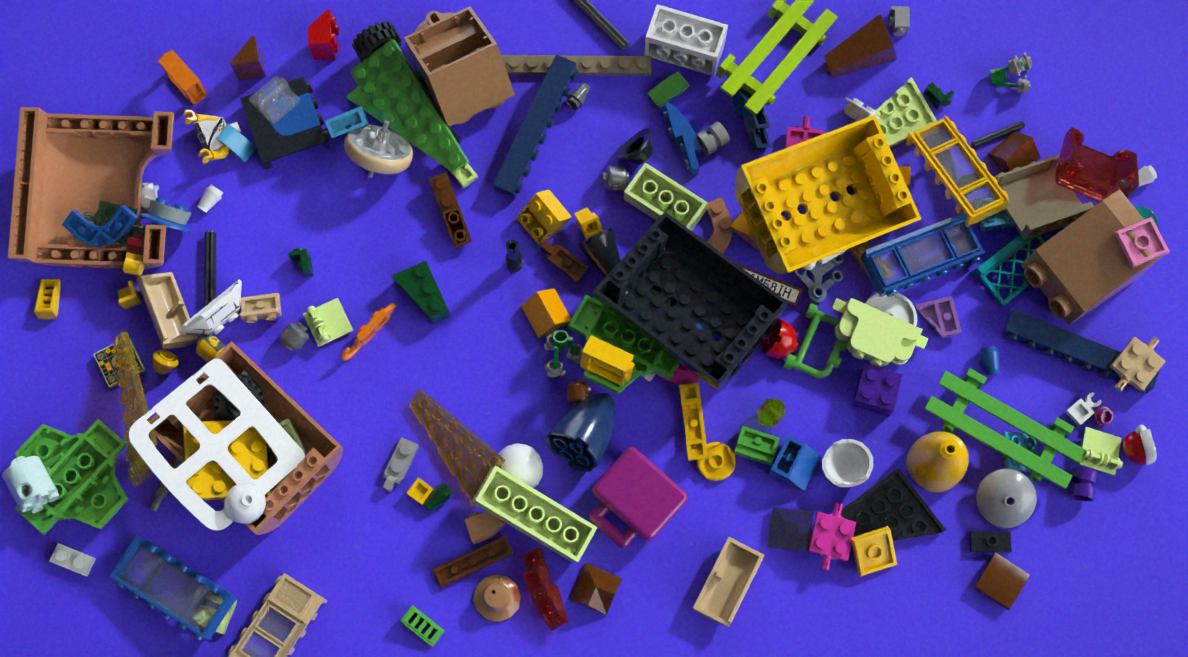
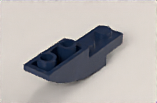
(755, 124)

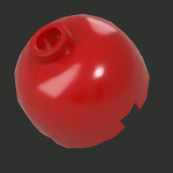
(780, 341)

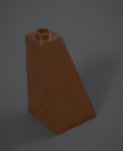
(861, 50)

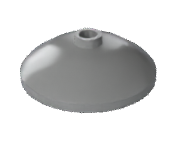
(995, 491)

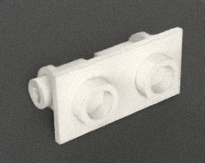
(856, 107)

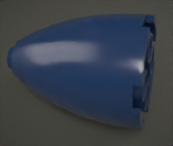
(584, 432)

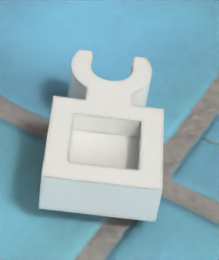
(1082, 410)

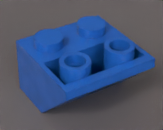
(795, 463)

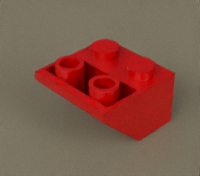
(322, 37)

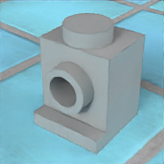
(899, 20)

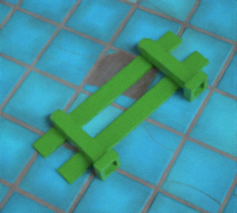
(1053, 437)

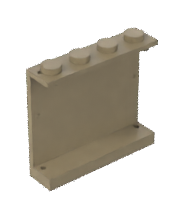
(1037, 200)

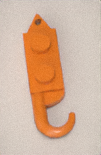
(367, 331)

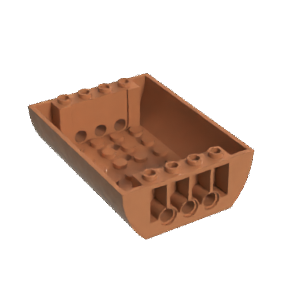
(322, 449)

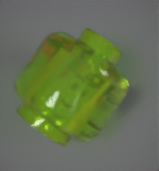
(771, 412)

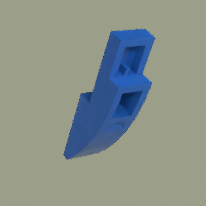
(683, 133)

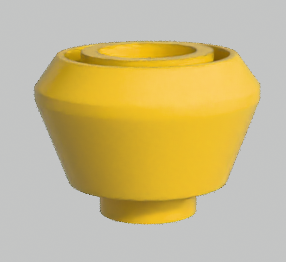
(164, 362)

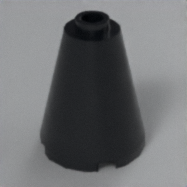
(602, 251)

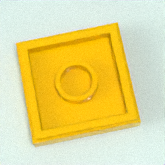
(874, 551)

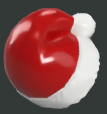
(1140, 447)

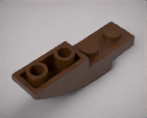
(450, 210)

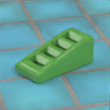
(407, 617)

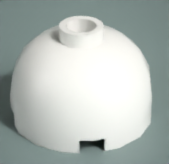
(244, 503)

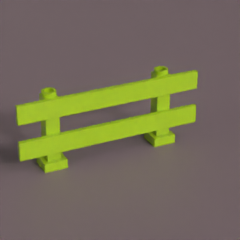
(790, 18)

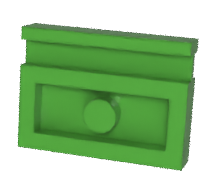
(756, 445)

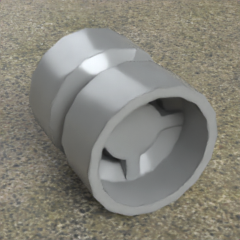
(712, 138)

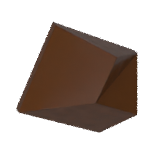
(596, 589)

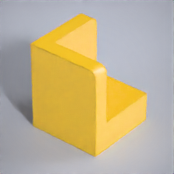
(129, 296)

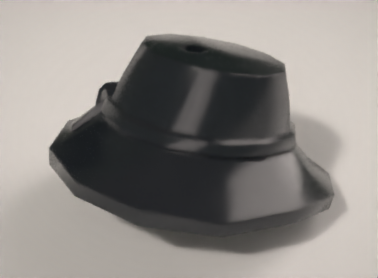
(637, 148)

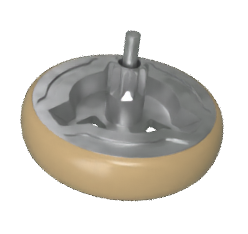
(378, 149)

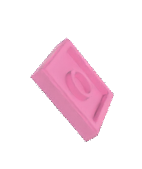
(1148, 235)

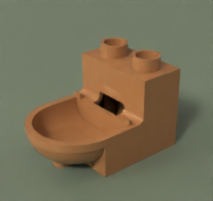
(459, 64)

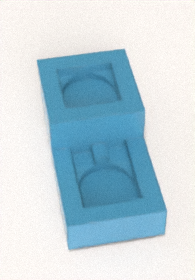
(236, 142)

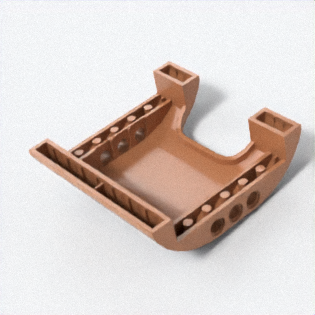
(73, 165)

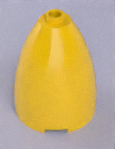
(937, 461)

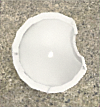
(522, 463)
(847, 463)

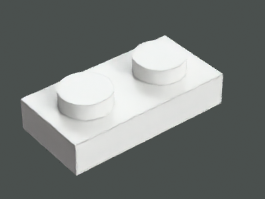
(72, 559)

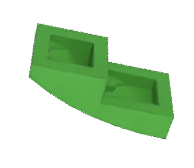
(669, 88)

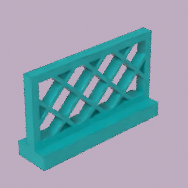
(996, 261)

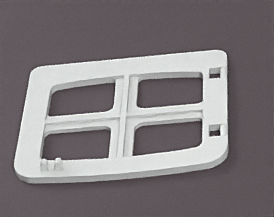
(214, 446)

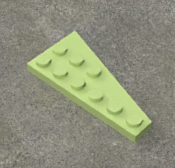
(904, 113)

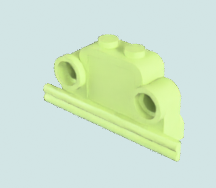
(876, 334)

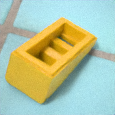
(48, 311)

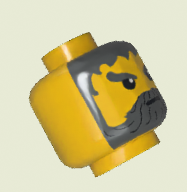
(209, 347)

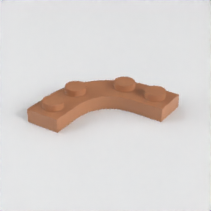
(721, 224)

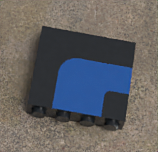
(293, 132)

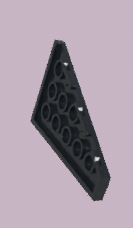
(895, 505)

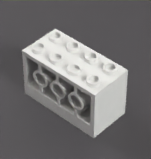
(685, 40)

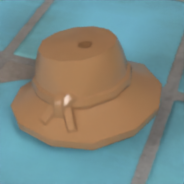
(498, 605)

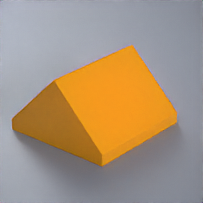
(546, 312)

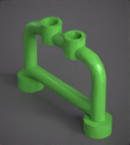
(833, 360)

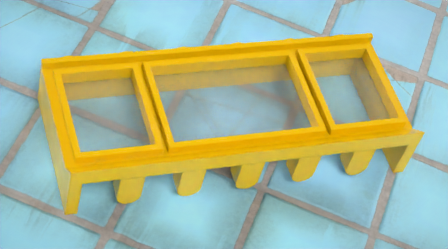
(959, 170)

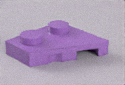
(941, 316)

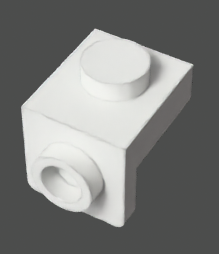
(149, 192)

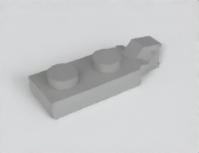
(399, 463)

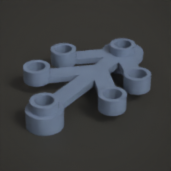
(818, 271)

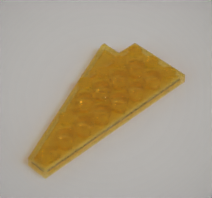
(133, 404)

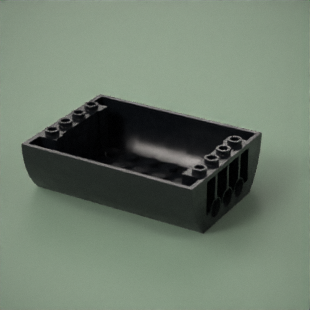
(704, 288)

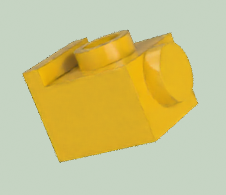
(588, 222)

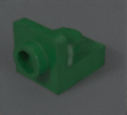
(936, 96)
(304, 260)

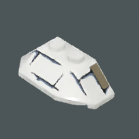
(215, 314)

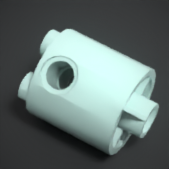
(29, 483)

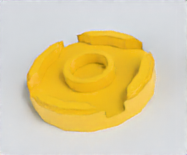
(719, 464)

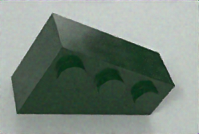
(423, 291)

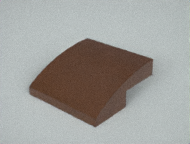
(1001, 581)

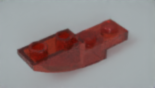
(542, 591)

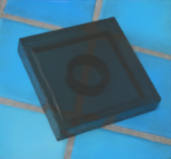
(790, 529)

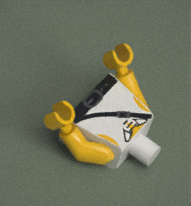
(207, 130)

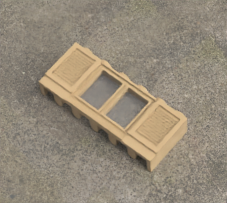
(279, 621)

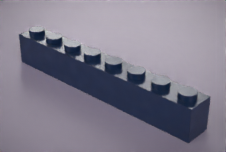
(535, 126)
(1065, 345)

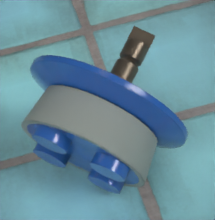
(168, 215)

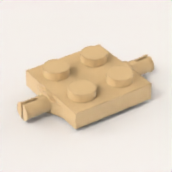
(1137, 364)

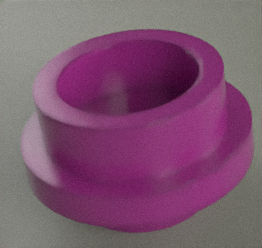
(1103, 416)

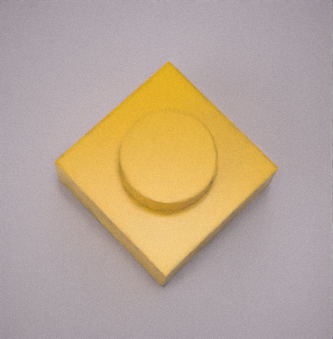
(420, 491)

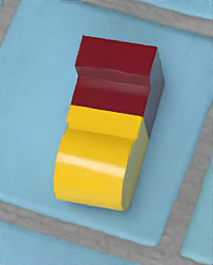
(134, 257)

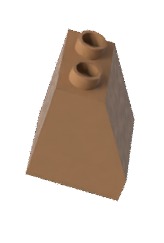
(1086, 261)

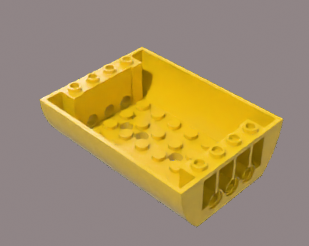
(807, 177)

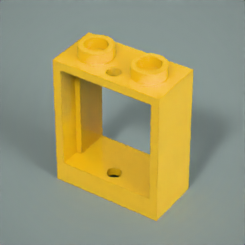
(607, 361)

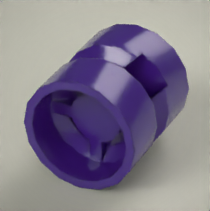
(1082, 486)

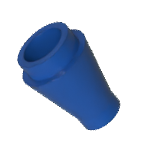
(990, 358)

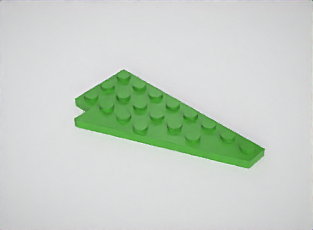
(394, 93)

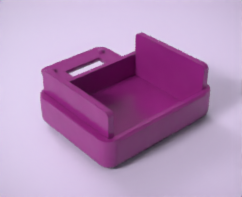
(637, 496)

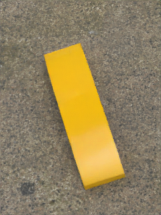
(693, 421)

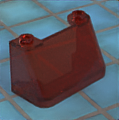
(1095, 172)

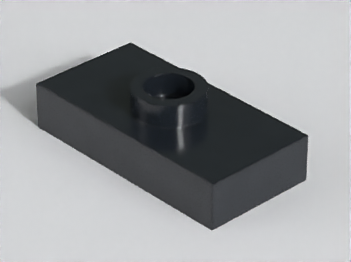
(990, 541)

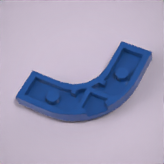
(101, 235)

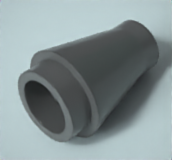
(577, 97)

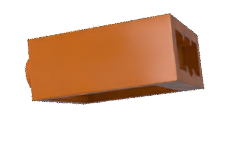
(182, 77)

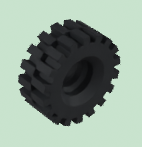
(373, 38)
(223, 407)

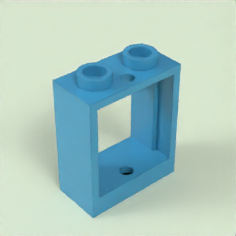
(339, 124)

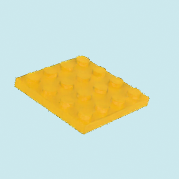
(211, 480)

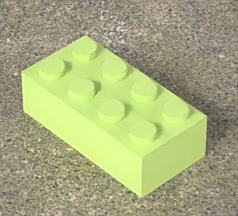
(658, 194)

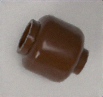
(577, 391)

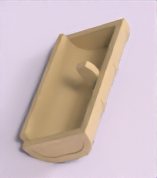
(165, 308)
(728, 582)

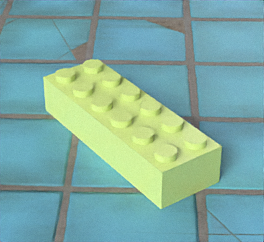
(534, 514)

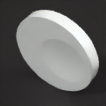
(896, 306)

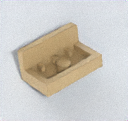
(260, 307)

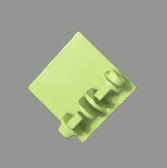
(327, 322)
(1101, 451)

